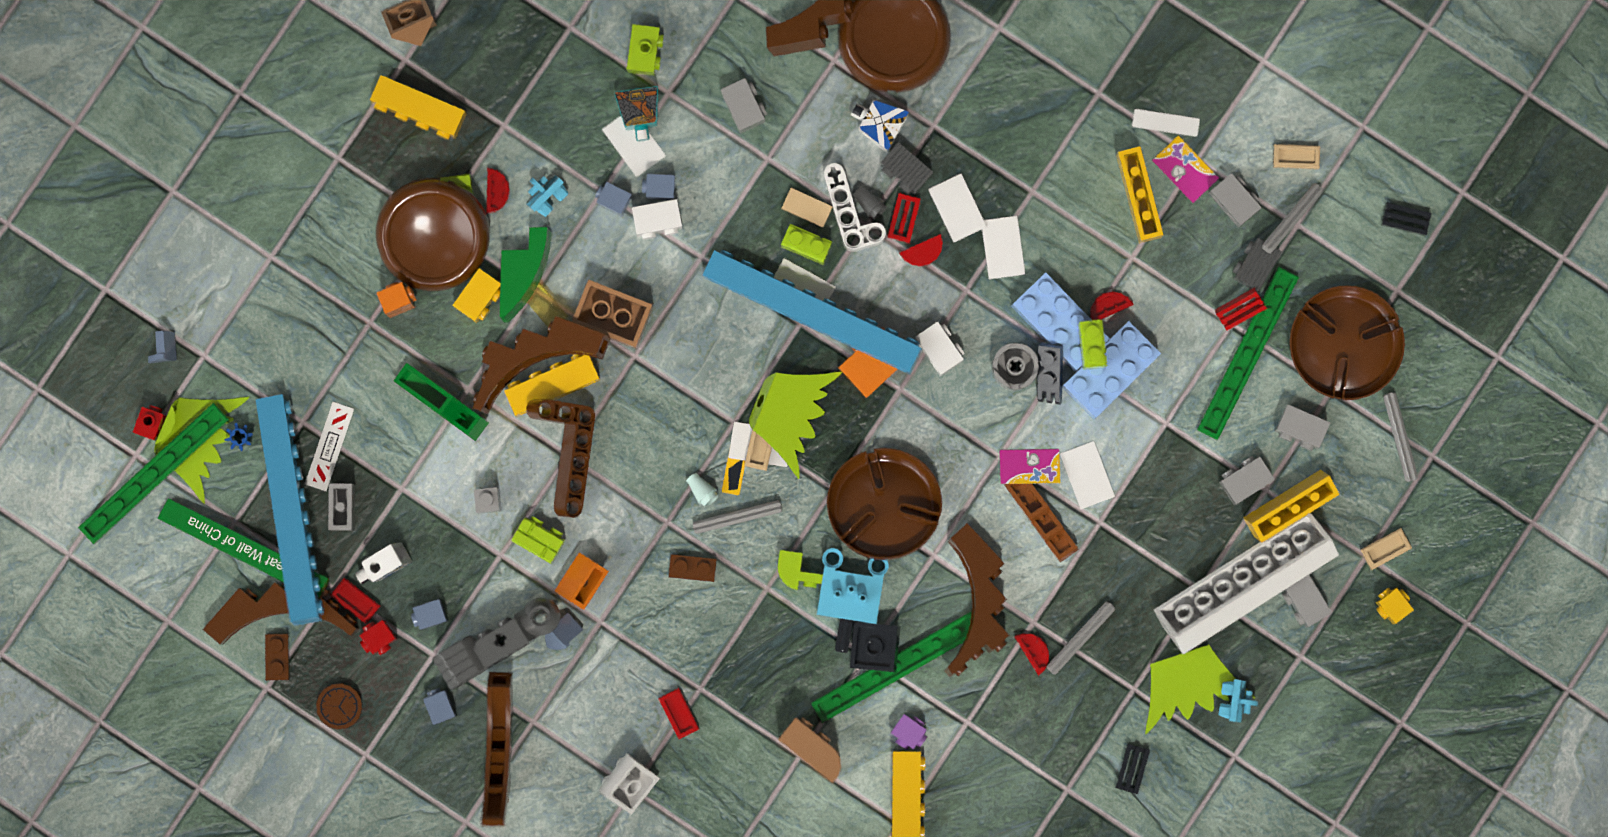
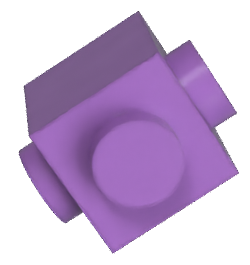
(909, 732)

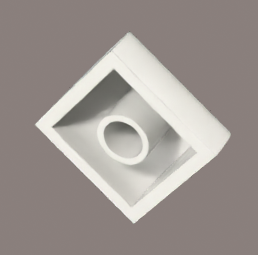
(628, 783)

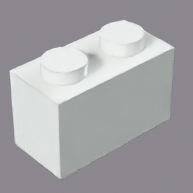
(657, 219)
(939, 348)

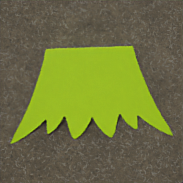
(783, 412)
(182, 414)
(1183, 681)

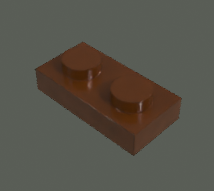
(692, 568)
(277, 657)

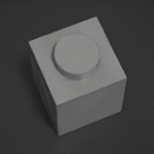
(487, 500)

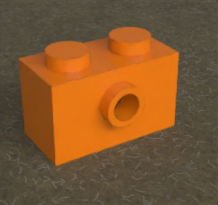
(396, 299)
(581, 581)

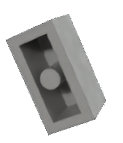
(743, 106)
(1235, 199)
(1302, 427)
(1246, 480)
(341, 507)
(1307, 602)

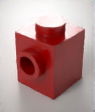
(142, 424)
(377, 638)

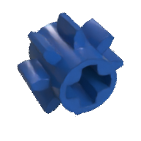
(235, 442)

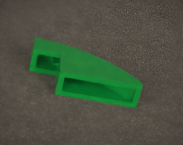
(522, 272)
(441, 401)

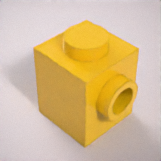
(1393, 605)

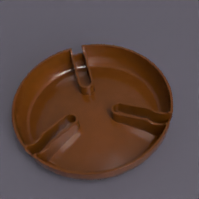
(895, 43)
(432, 234)
(1347, 343)
(884, 504)

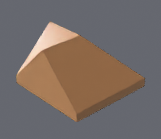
(409, 21)

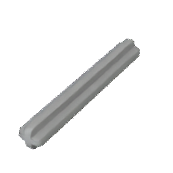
(1292, 218)
(1400, 436)
(737, 517)
(1080, 637)

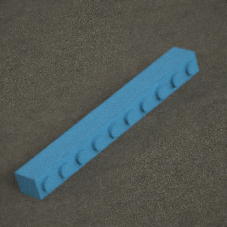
(812, 312)
(288, 510)

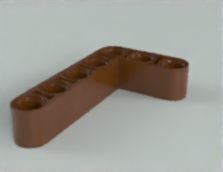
(569, 450)

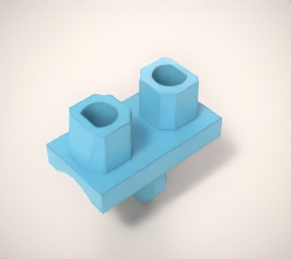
(553, 187)
(1237, 691)

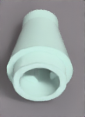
(702, 490)

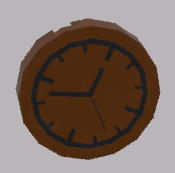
(339, 706)

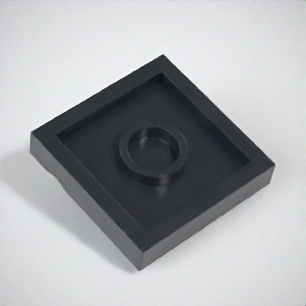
(875, 647)

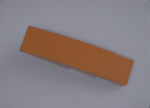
(1043, 520)

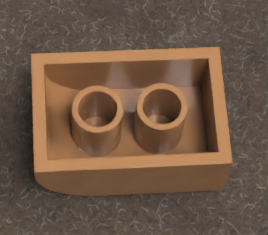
(613, 314)
(812, 748)

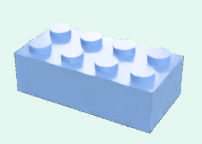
(1054, 317)
(1127, 357)

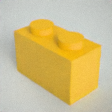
(478, 296)

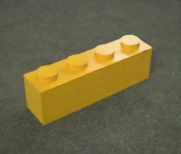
(417, 106)
(1139, 194)
(553, 384)
(1291, 505)
(906, 794)

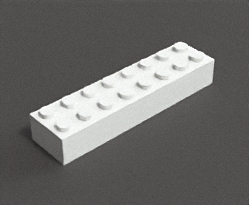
(1245, 583)

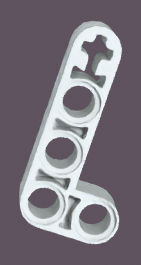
(848, 207)

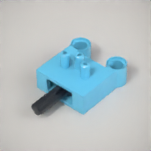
(849, 597)

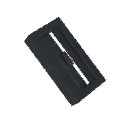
(1425, 223)
(1135, 790)

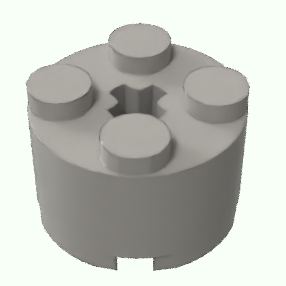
(1028, 366)

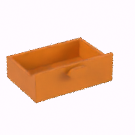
(865, 371)

